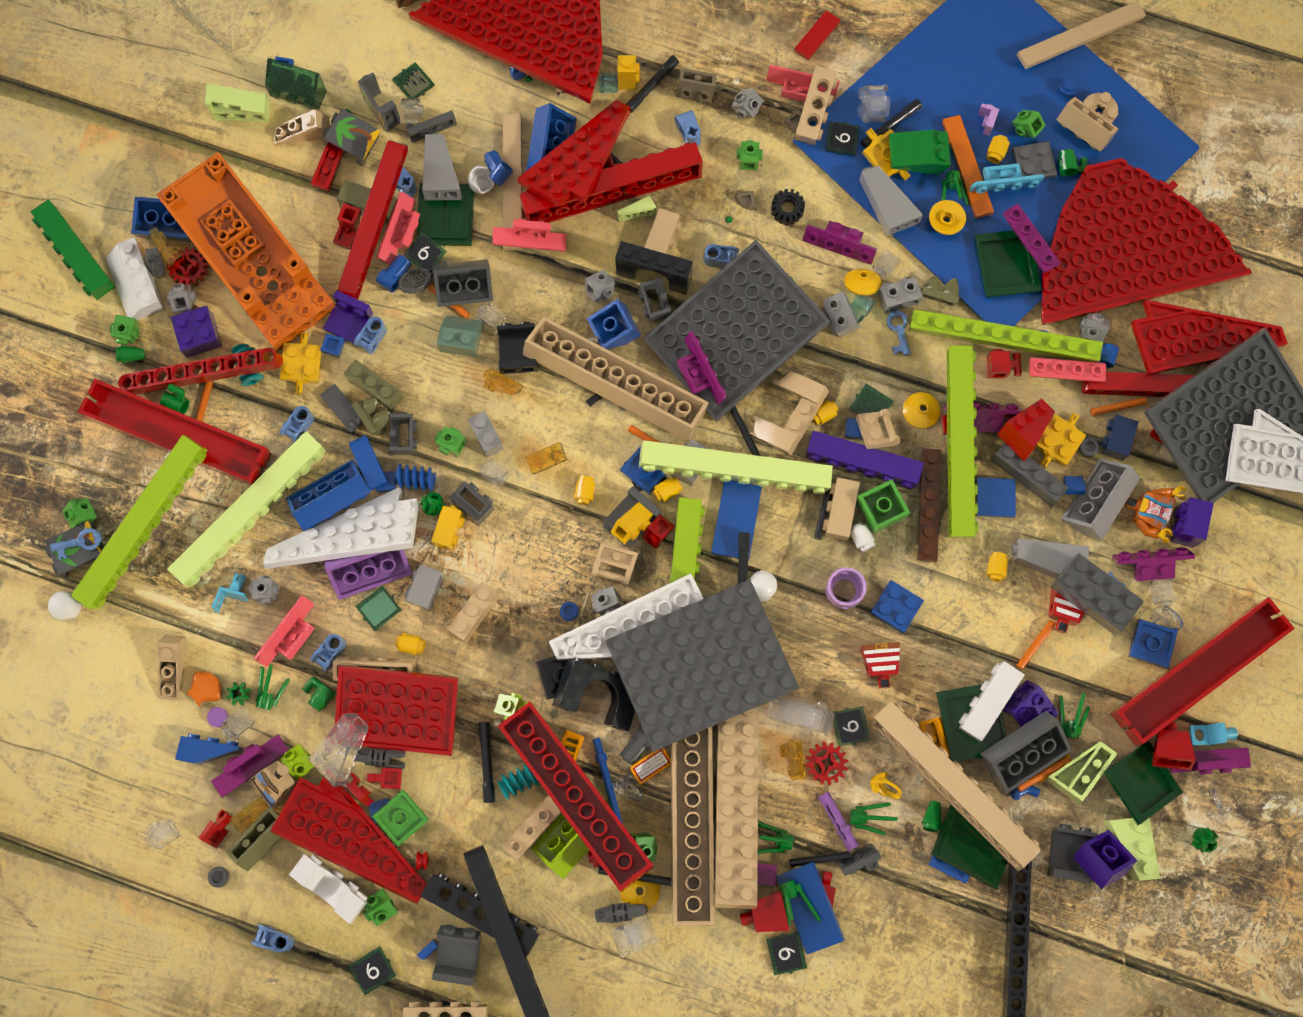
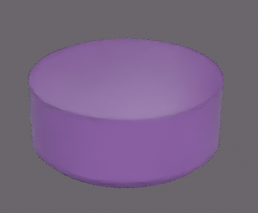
(217, 716)

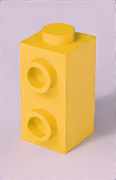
(628, 72)
(631, 523)
(447, 527)

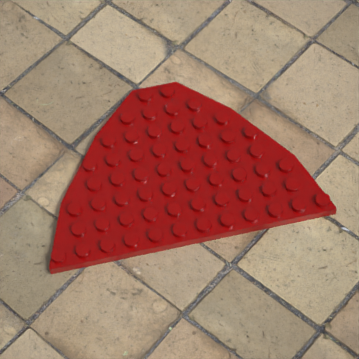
(541, 38)
(1130, 243)

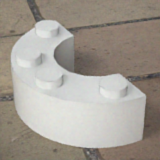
(330, 886)

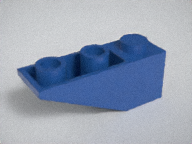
(199, 751)

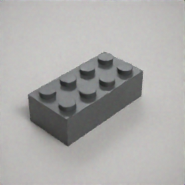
(1097, 594)
(1026, 752)

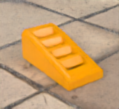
(568, 734)

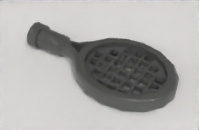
(418, 288)

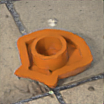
(205, 687)

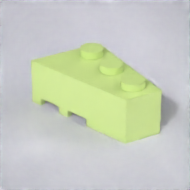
(236, 104)
(1082, 773)
(1140, 843)

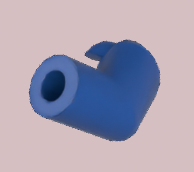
(1032, 790)

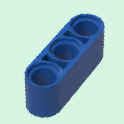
(368, 462)

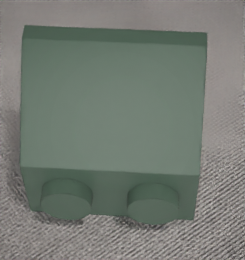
(460, 336)

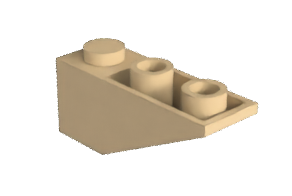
(302, 128)
(170, 665)

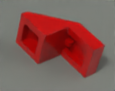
(349, 222)

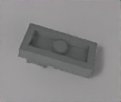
(866, 856)

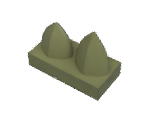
(948, 295)
(373, 422)

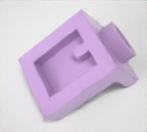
(989, 113)

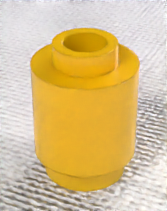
(997, 149)
(826, 412)
(667, 489)
(584, 490)
(997, 566)
(410, 644)

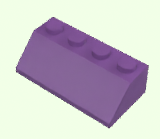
(366, 572)

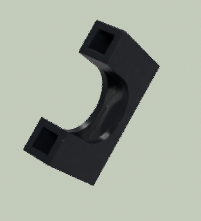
(674, 269)
(578, 676)

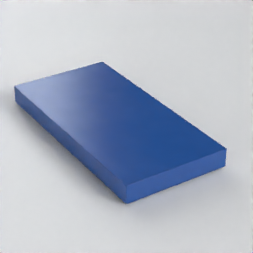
(736, 514)
(813, 934)

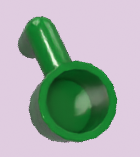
(1068, 163)
(175, 400)
(321, 696)

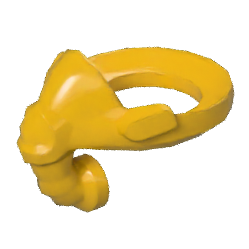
(877, 786)

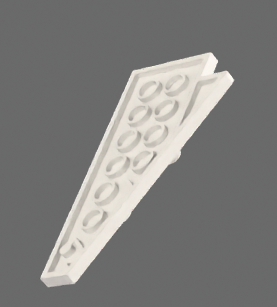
(1266, 455)
(368, 529)
(590, 638)

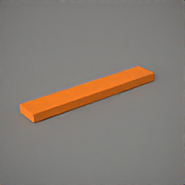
(967, 165)

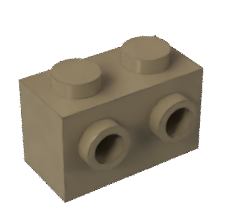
(696, 85)

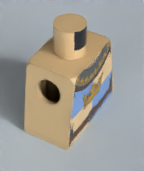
(274, 784)

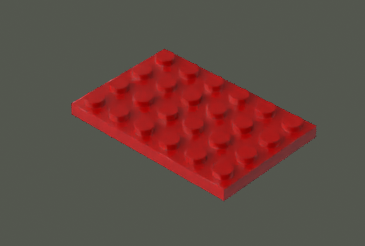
(400, 708)

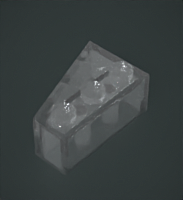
(802, 714)
(339, 748)

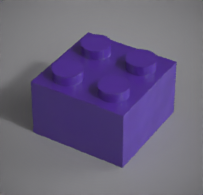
(196, 331)
(1191, 522)
(1104, 859)

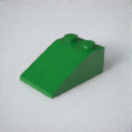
(920, 151)

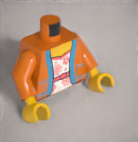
(1154, 511)

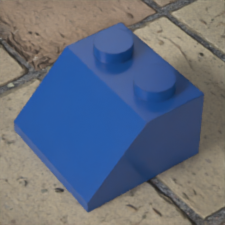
(613, 325)

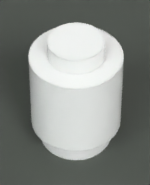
(862, 537)

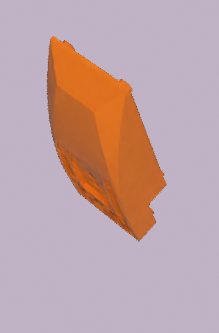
(238, 240)

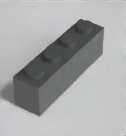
(1030, 475)

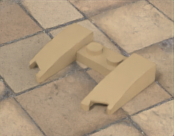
(787, 438)

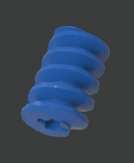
(415, 478)

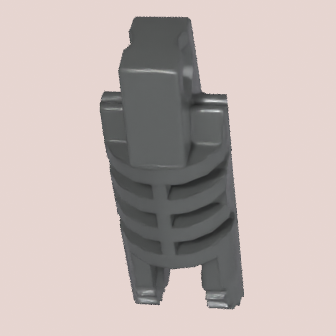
(155, 262)
(381, 757)
(620, 912)

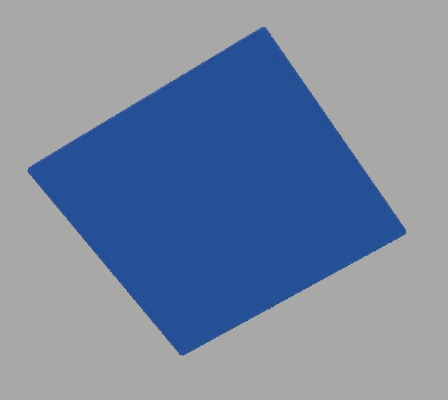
(970, 59)

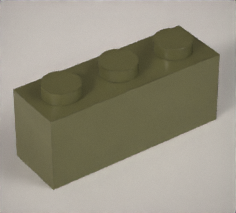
(357, 196)
(373, 385)
(254, 841)

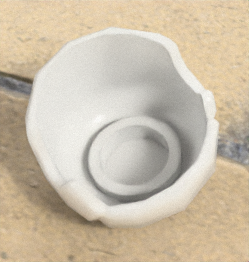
(479, 180)
(764, 584)
(63, 606)

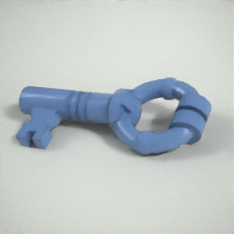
(904, 347)
(79, 541)

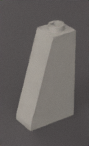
(438, 171)
(888, 201)
(1044, 556)

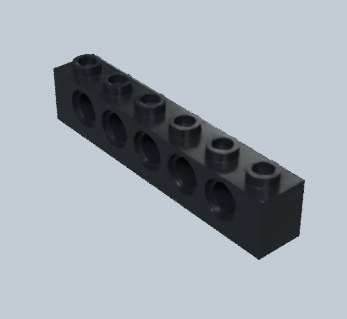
(433, 894)

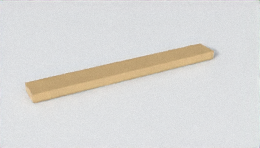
(1081, 35)
(513, 157)

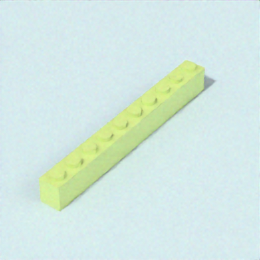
(735, 466)
(246, 510)

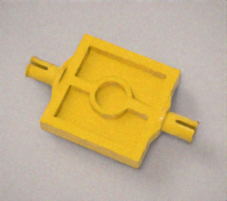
(879, 153)
(301, 363)
(1060, 440)

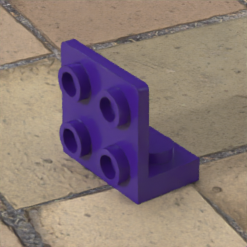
(347, 317)
(1028, 703)

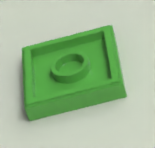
(400, 817)

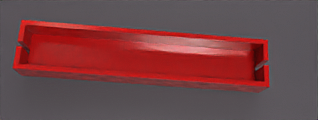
(164, 428)
(1202, 671)

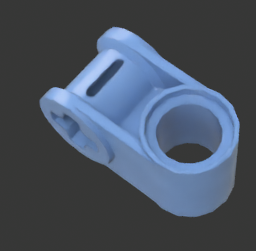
(688, 126)
(406, 183)
(722, 255)
(371, 338)
(296, 425)
(327, 652)
(269, 937)

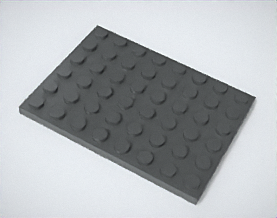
(746, 324)
(1200, 414)
(701, 665)

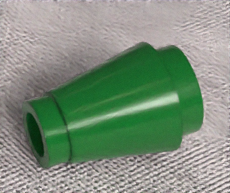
(129, 354)
(932, 817)

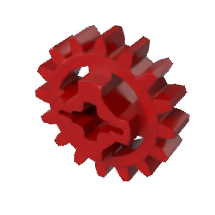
(194, 271)
(816, 760)

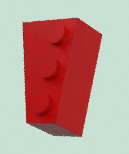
(1026, 428)

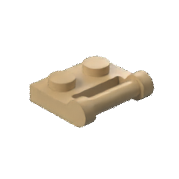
(872, 431)
(617, 558)

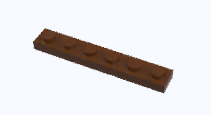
(929, 505)

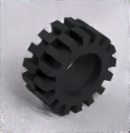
(791, 197)

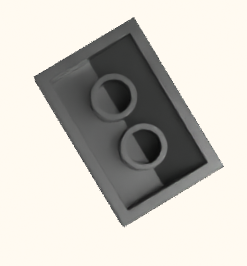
(462, 282)

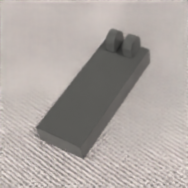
(431, 126)
(342, 408)

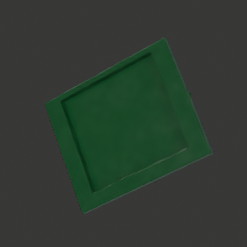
(447, 220)
(1006, 265)
(961, 745)
(1140, 785)
(968, 850)

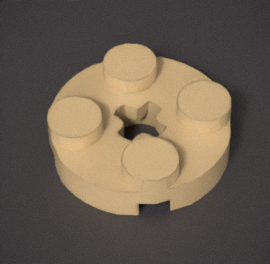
(1105, 102)

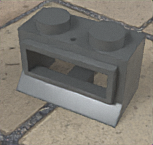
(655, 284)
(395, 420)
(469, 510)

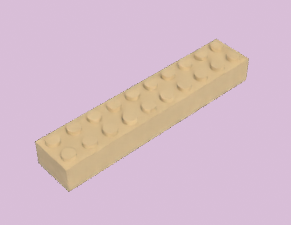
(615, 378)
(955, 786)
(737, 812)
(692, 831)

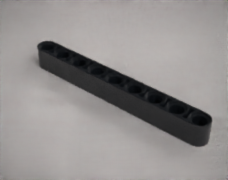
(505, 933)
(1011, 949)

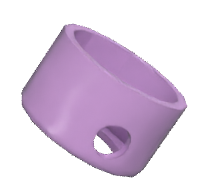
(853, 576)

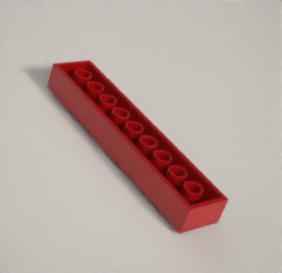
(651, 172)
(576, 797)

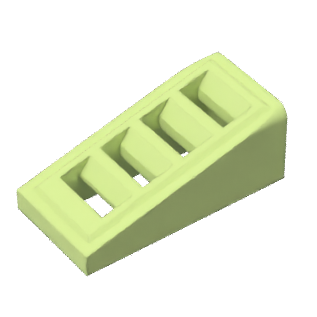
(638, 209)

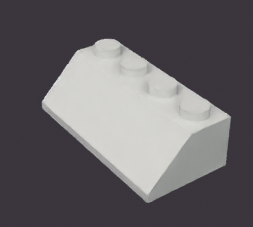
(134, 280)

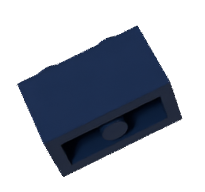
(1119, 437)

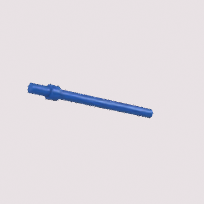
(601, 758)

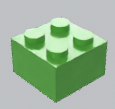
(882, 506)

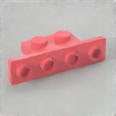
(794, 82)
(399, 228)
(529, 235)
(1067, 369)
(289, 634)

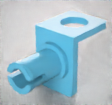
(233, 592)
(1212, 734)

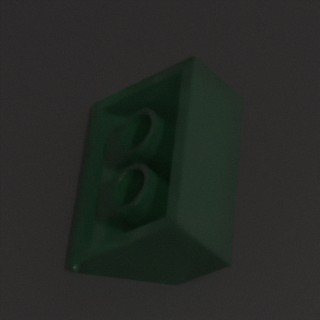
(294, 84)

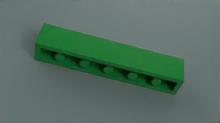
(73, 250)

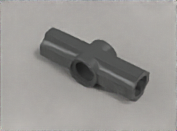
(635, 747)

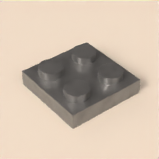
(1035, 160)

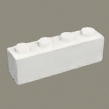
(991, 701)

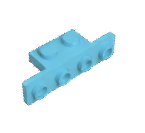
(1003, 177)

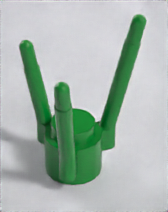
(954, 182)
(264, 699)
(1073, 728)
(859, 817)
(782, 840)
(789, 891)

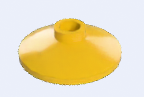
(951, 211)
(862, 281)
(919, 418)
(648, 898)

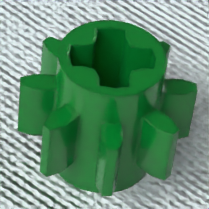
(432, 504)
(232, 694)
(1205, 840)

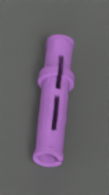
(838, 821)

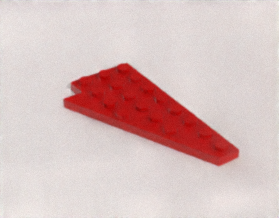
(577, 161)
(1187, 337)
(337, 829)

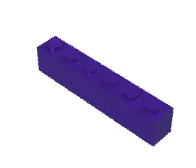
(867, 461)

